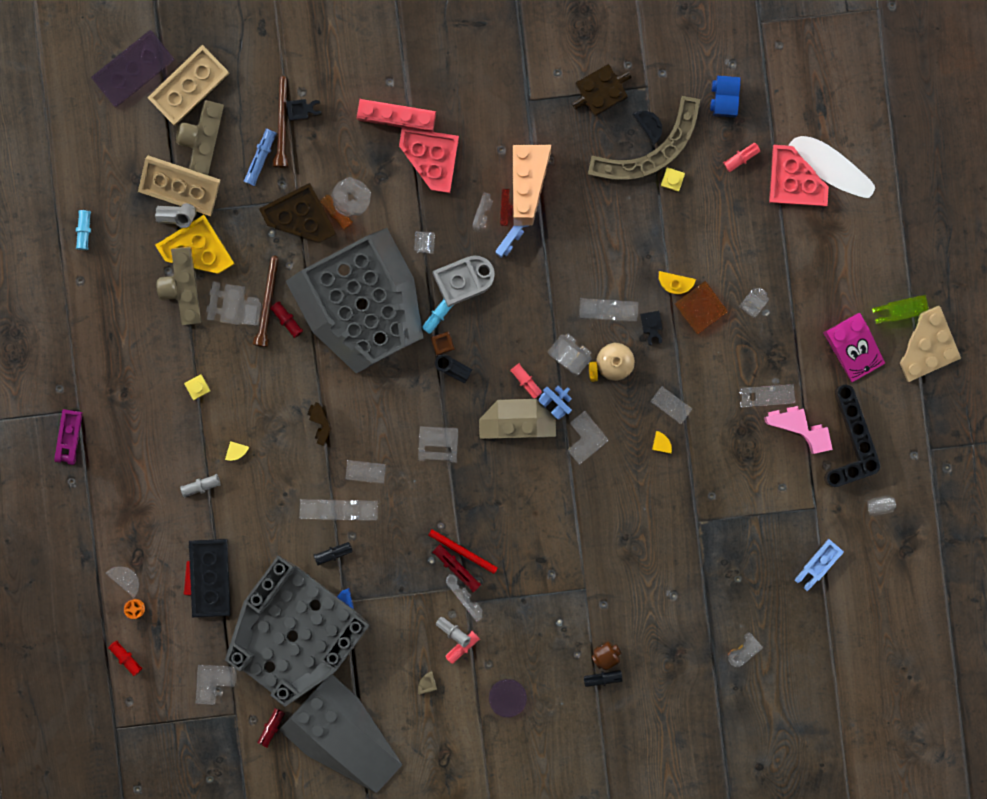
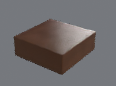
(442, 343)

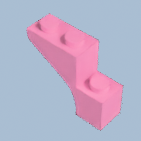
(795, 421)

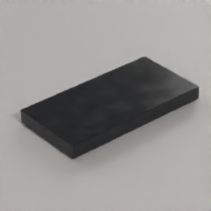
(209, 578)

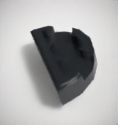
(650, 124)

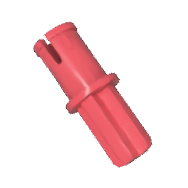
(741, 157)
(526, 381)
(458, 650)

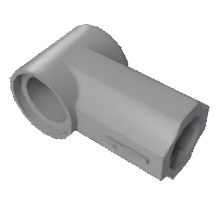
(176, 215)

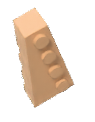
(529, 172)

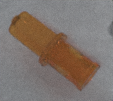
(343, 220)

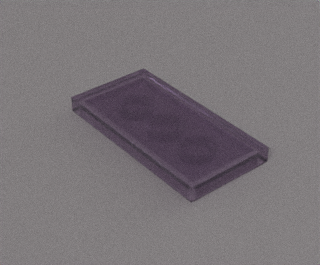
(133, 68)

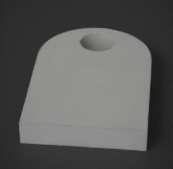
(462, 279)

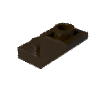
(318, 416)

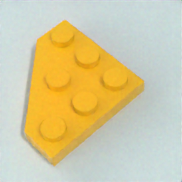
(206, 246)

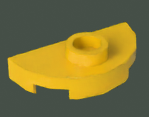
(674, 283)

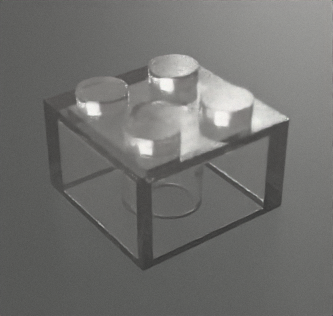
(569, 354)

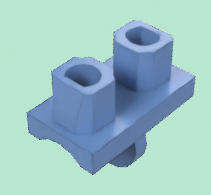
(549, 395)

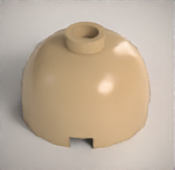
(615, 361)

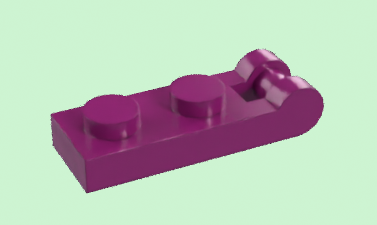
(68, 436)

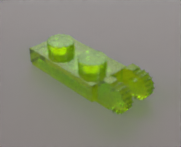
(903, 309)

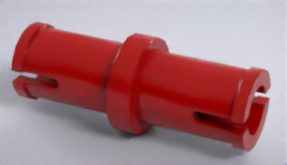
(125, 658)

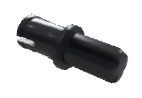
(333, 553)
(603, 678)

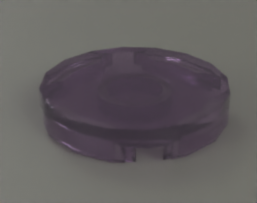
(507, 698)

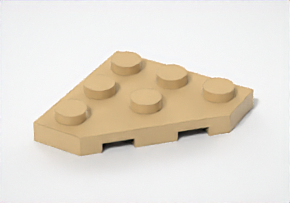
(929, 346)

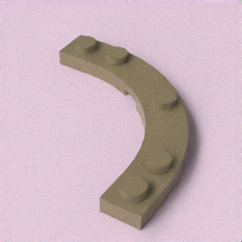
(656, 159)

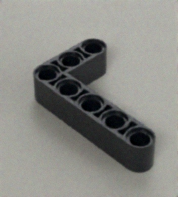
(856, 440)

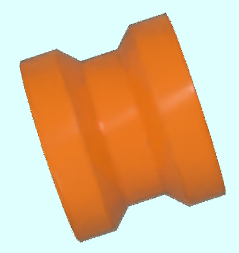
(132, 611)

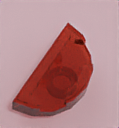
(506, 209)

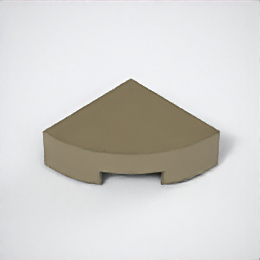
(427, 683)

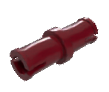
(286, 319)
(271, 727)

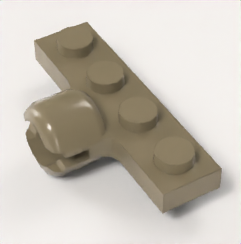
(201, 137)
(182, 286)

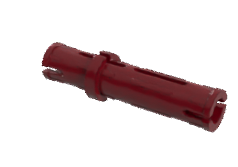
(451, 562)

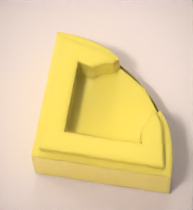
(236, 451)

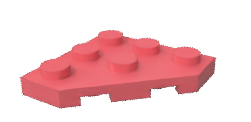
(431, 155)
(795, 180)

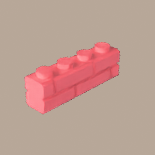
(396, 115)

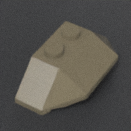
(517, 420)

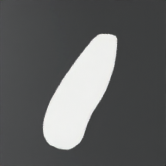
(833, 166)

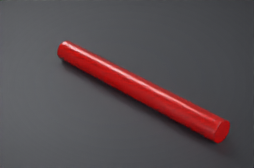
(462, 551)

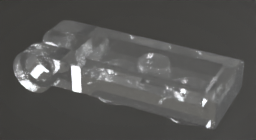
(768, 395)
(463, 595)

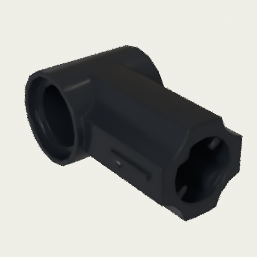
(454, 369)

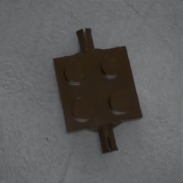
(601, 90)

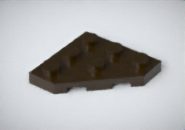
(299, 215)

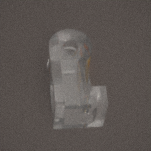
(745, 652)

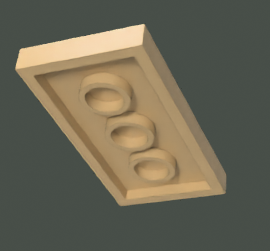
(188, 85)
(178, 185)

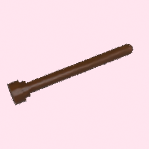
(280, 159)
(261, 337)

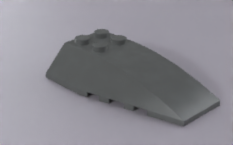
(342, 735)

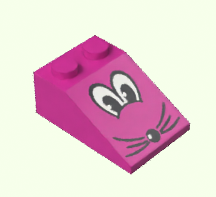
(854, 347)

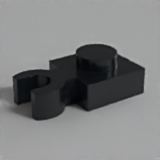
(299, 109)
(651, 323)

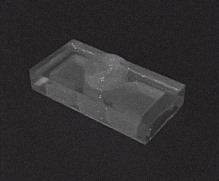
(671, 405)

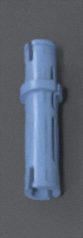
(260, 156)

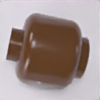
(606, 655)

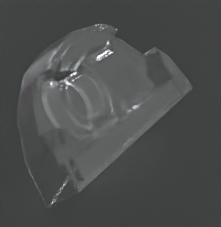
(125, 578)

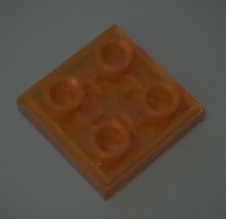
(701, 307)

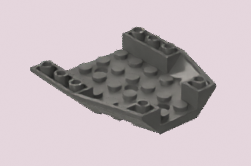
(375, 275)
(281, 605)

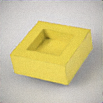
(672, 179)
(197, 387)

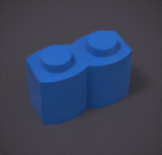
(726, 96)

